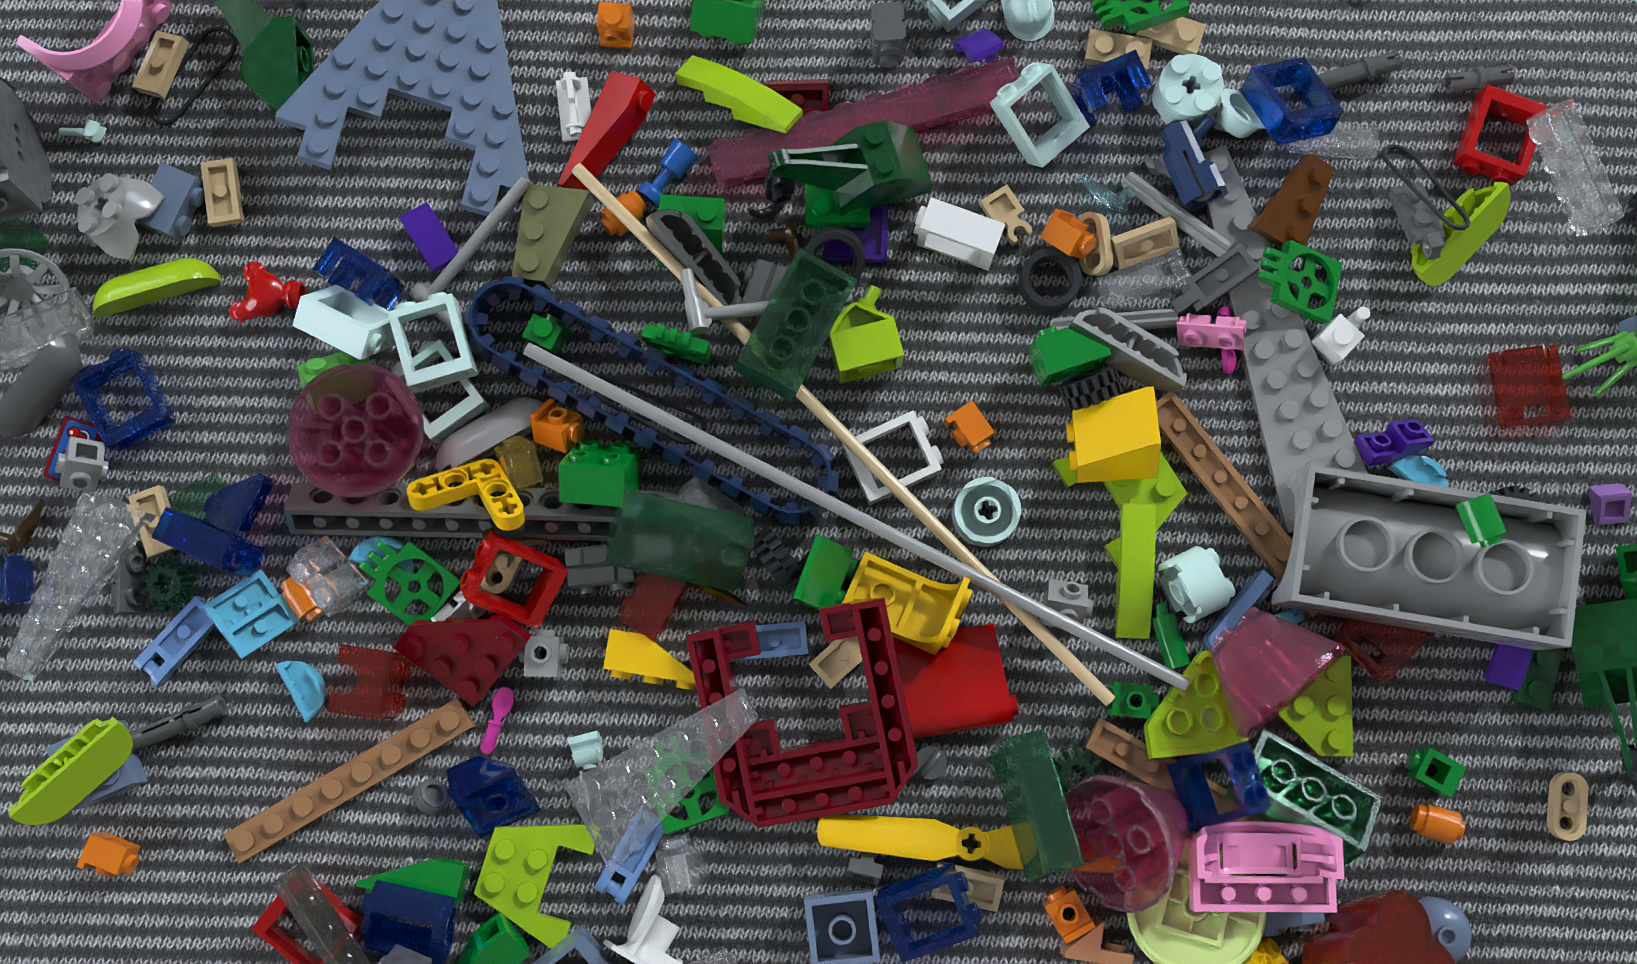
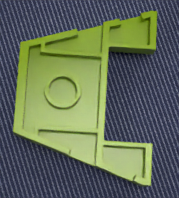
(1163, 491)
(518, 872)

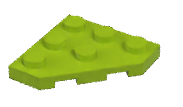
(1324, 712)
(1193, 718)

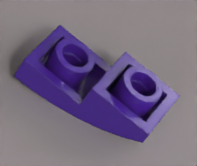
(979, 46)
(429, 237)
(1396, 443)
(1508, 666)

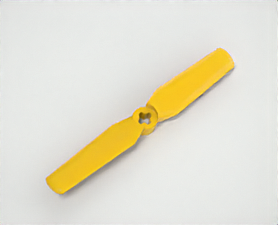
(917, 839)

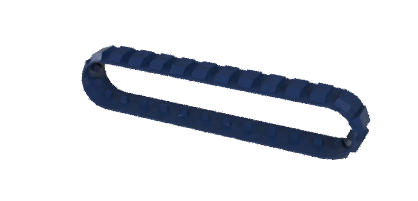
(514, 287)

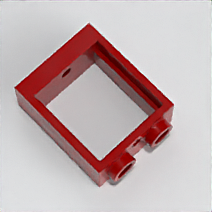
(1509, 107)
(541, 595)
(268, 928)

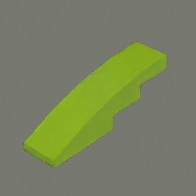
(745, 96)
(1135, 571)

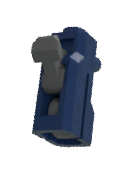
(1186, 166)

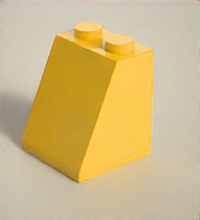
(1116, 438)

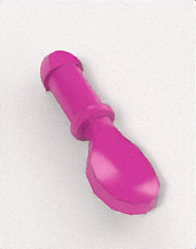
(1228, 356)
(501, 705)

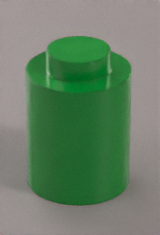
(1481, 520)

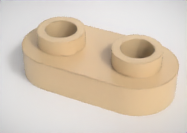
(1102, 248)
(508, 566)
(1571, 806)

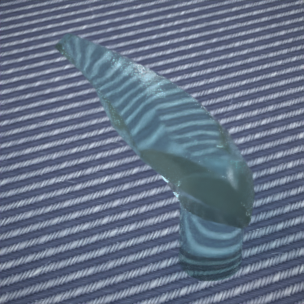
(1106, 196)

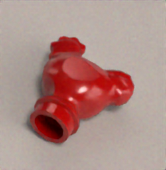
(265, 294)

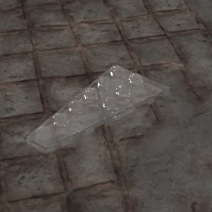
(75, 575)
(642, 785)

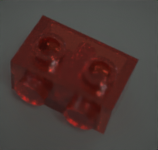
(652, 604)

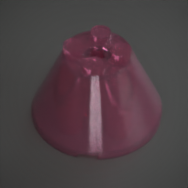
(355, 430)
(1268, 666)
(1127, 839)

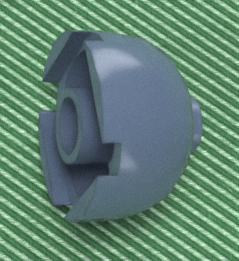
(1448, 926)

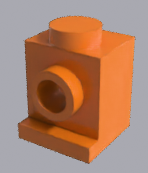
(615, 24)
(1068, 234)
(556, 426)
(970, 428)
(109, 855)
(1067, 928)

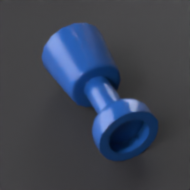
(674, 164)

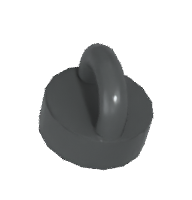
(931, 762)
(431, 796)

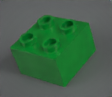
(599, 473)

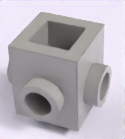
(82, 464)
(1068, 599)
(556, 656)

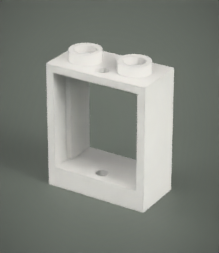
(958, 233)
(931, 454)

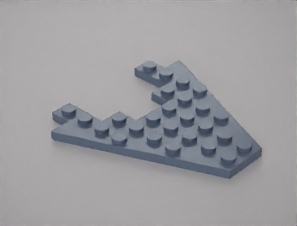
(432, 54)

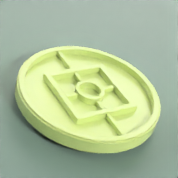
(1178, 935)

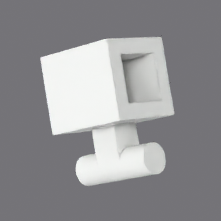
(1340, 336)

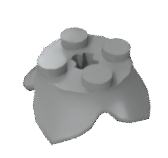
(110, 211)

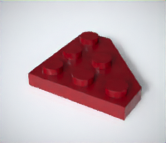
(463, 651)

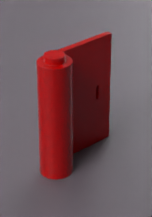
(956, 686)

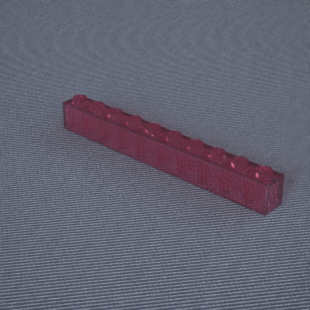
(920, 106)

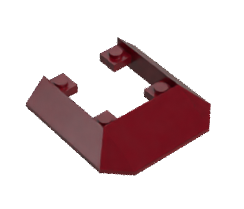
(823, 776)

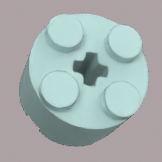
(1190, 74)
(995, 496)
(1195, 583)

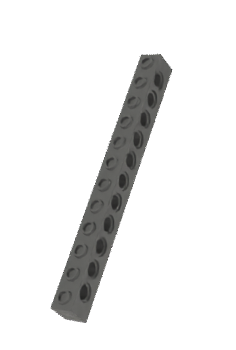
(389, 514)

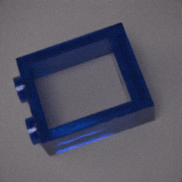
(1280, 122)
(139, 426)
(207, 543)
(1195, 793)
(888, 904)
(411, 905)

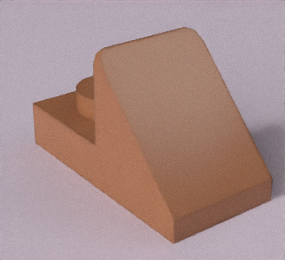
(1089, 948)

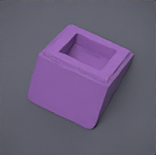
(1610, 504)

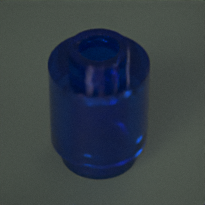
(16, 579)

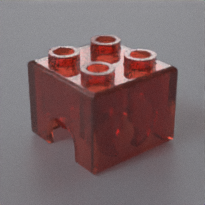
(379, 683)

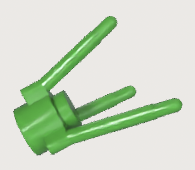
(1623, 350)

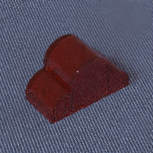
(1377, 931)

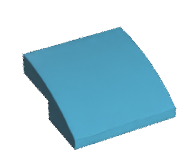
(250, 614)

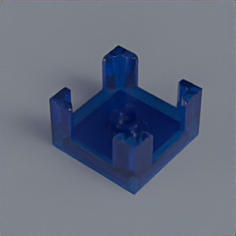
(1122, 74)
(354, 265)

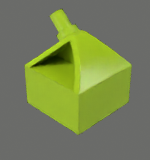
(865, 340)

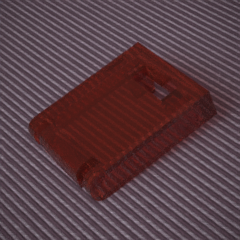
(1527, 380)
(1393, 642)

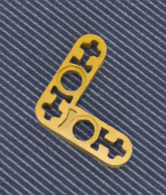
(480, 484)

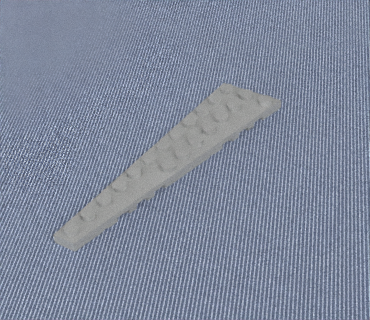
(1282, 370)

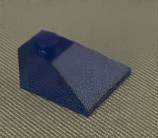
(238, 505)
(490, 794)

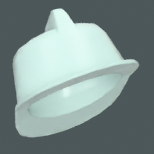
(1028, 18)
(1236, 115)

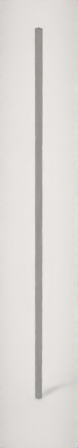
(856, 516)

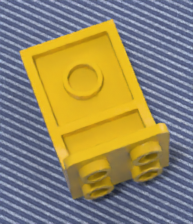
(917, 607)

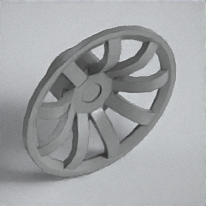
(21, 284)

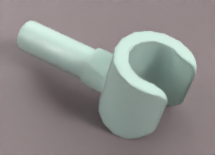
(92, 131)

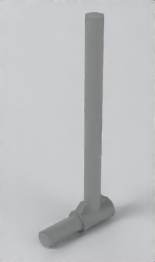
(423, 290)
(701, 316)

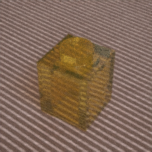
(519, 461)

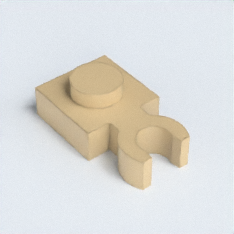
(1005, 208)

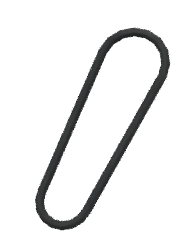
(205, 83)
(1419, 194)
(658, 399)

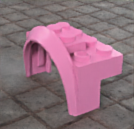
(101, 62)
(1264, 849)

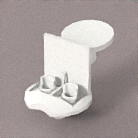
(648, 932)

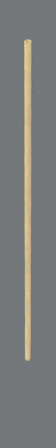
(853, 444)

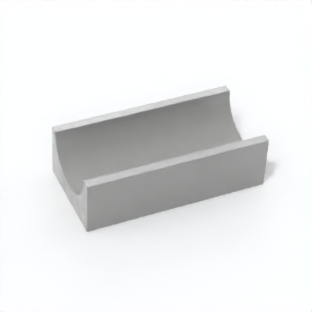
(1405, 560)

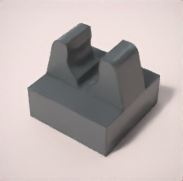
(864, 869)

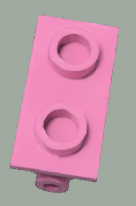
(1198, 332)

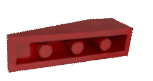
(611, 124)

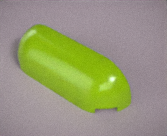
(1486, 213)
(153, 285)
(73, 772)

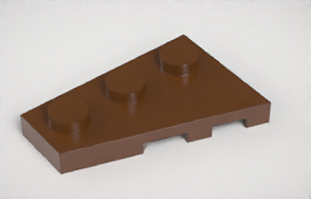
(1297, 203)

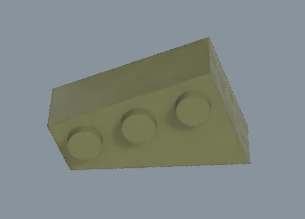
(546, 231)

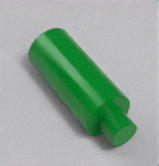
(1169, 637)

